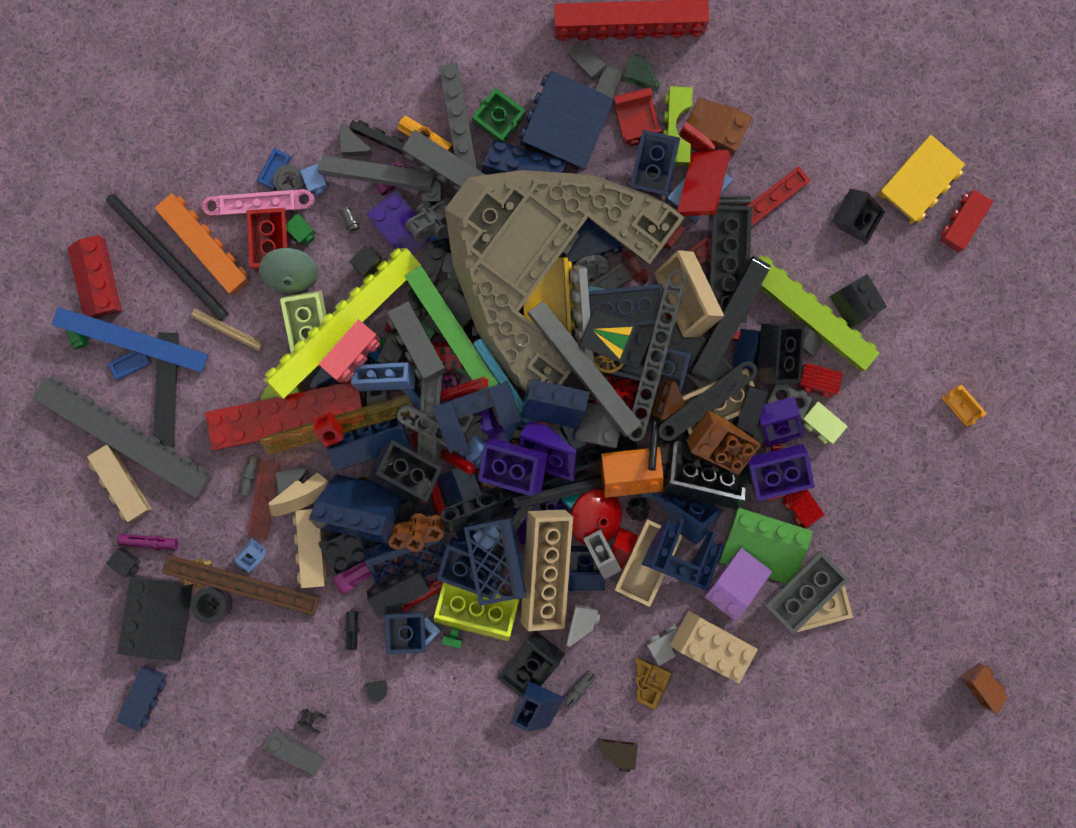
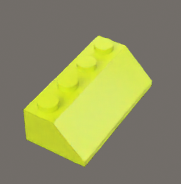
(462, 611)

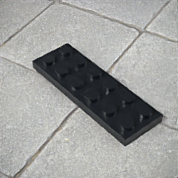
(347, 551)

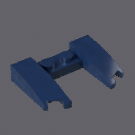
(451, 411)
(660, 556)

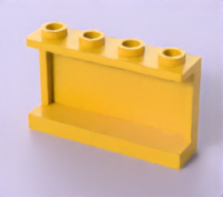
(922, 179)
(555, 292)

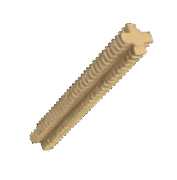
(229, 331)

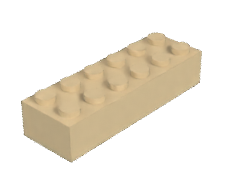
(546, 569)

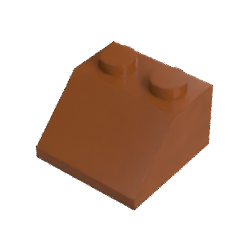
(985, 688)

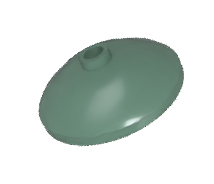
(288, 270)

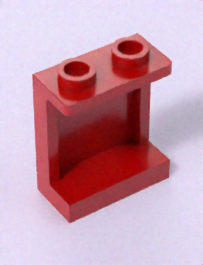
(634, 114)

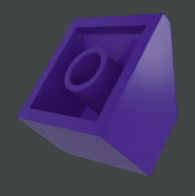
(781, 422)

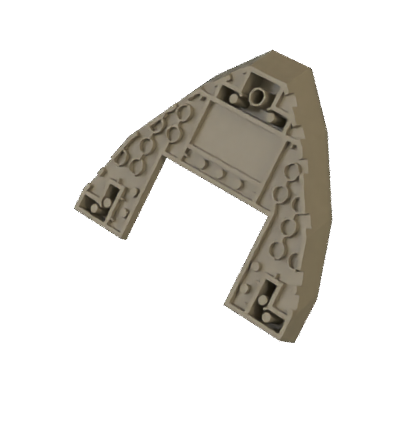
(511, 232)

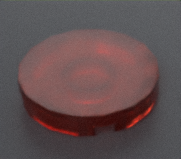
(632, 265)

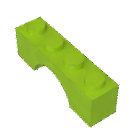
(679, 102)

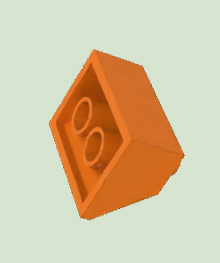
(628, 473)

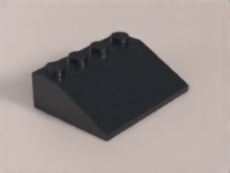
(700, 479)
(155, 618)

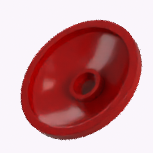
(589, 512)

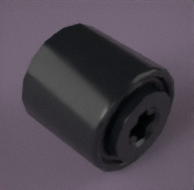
(202, 607)

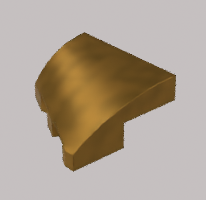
(650, 690)

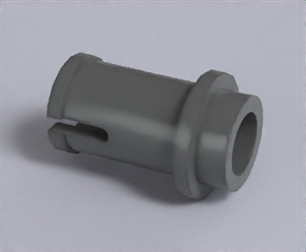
(349, 219)

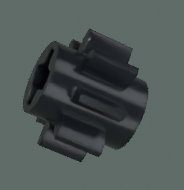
(638, 509)

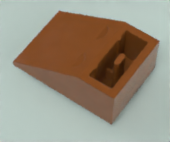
(722, 443)

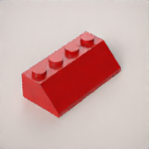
(94, 277)

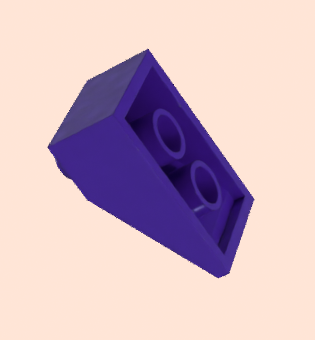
(390, 220)
(560, 456)

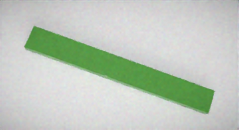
(448, 325)

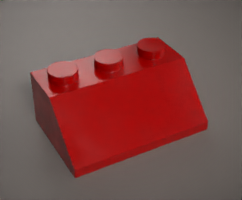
(265, 233)

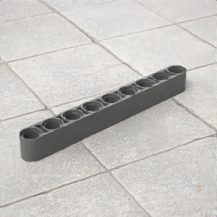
(655, 345)

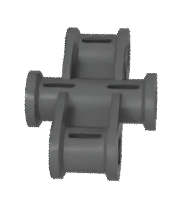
(429, 221)

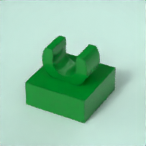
(452, 640)

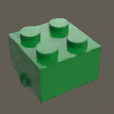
(498, 116)

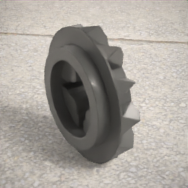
(289, 170)

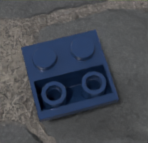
(536, 708)

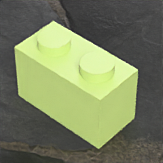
(823, 423)

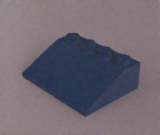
(356, 509)

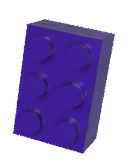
(512, 467)
(780, 472)

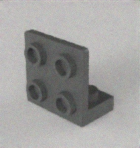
(456, 304)

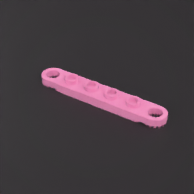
(240, 203)

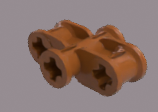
(420, 531)

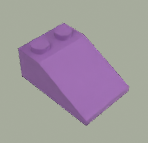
(737, 584)

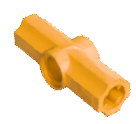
(407, 126)

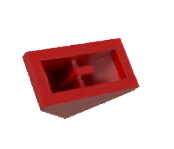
(623, 546)

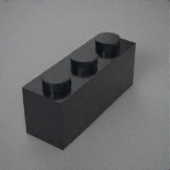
(398, 590)

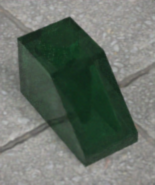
(640, 73)

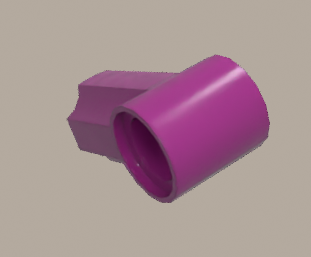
(349, 579)

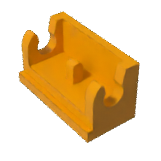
(963, 405)

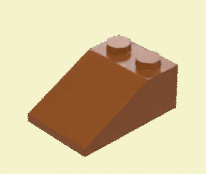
(720, 123)

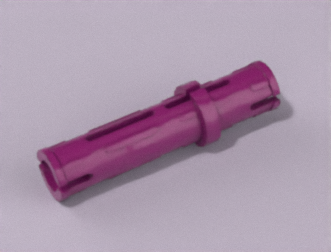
(148, 542)

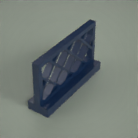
(384, 554)
(512, 557)

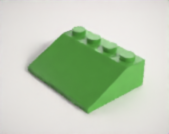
(770, 541)

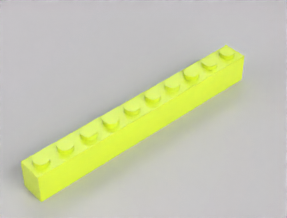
(359, 305)

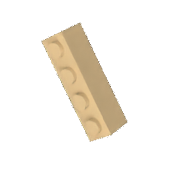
(119, 483)
(309, 555)

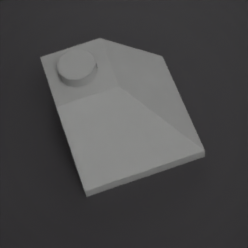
(581, 623)

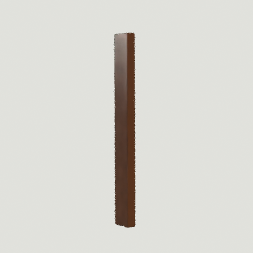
(240, 584)

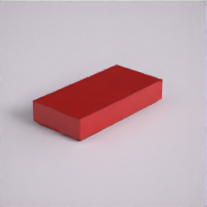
(697, 139)

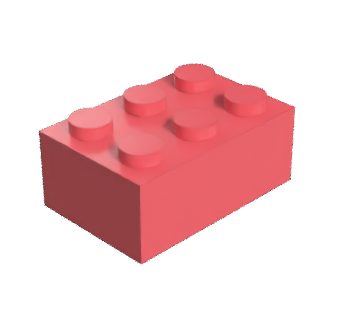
(350, 352)

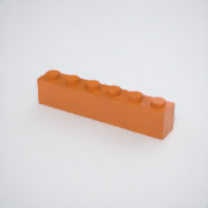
(201, 243)

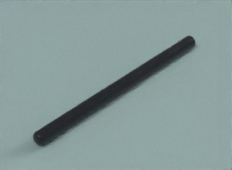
(167, 257)

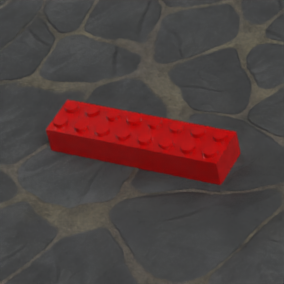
(630, 19)
(253, 420)

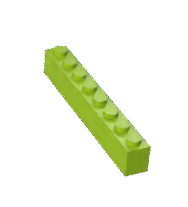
(818, 317)

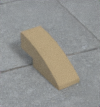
(298, 496)

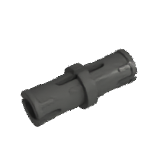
(248, 476)
(579, 688)

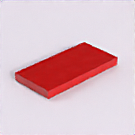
(703, 183)

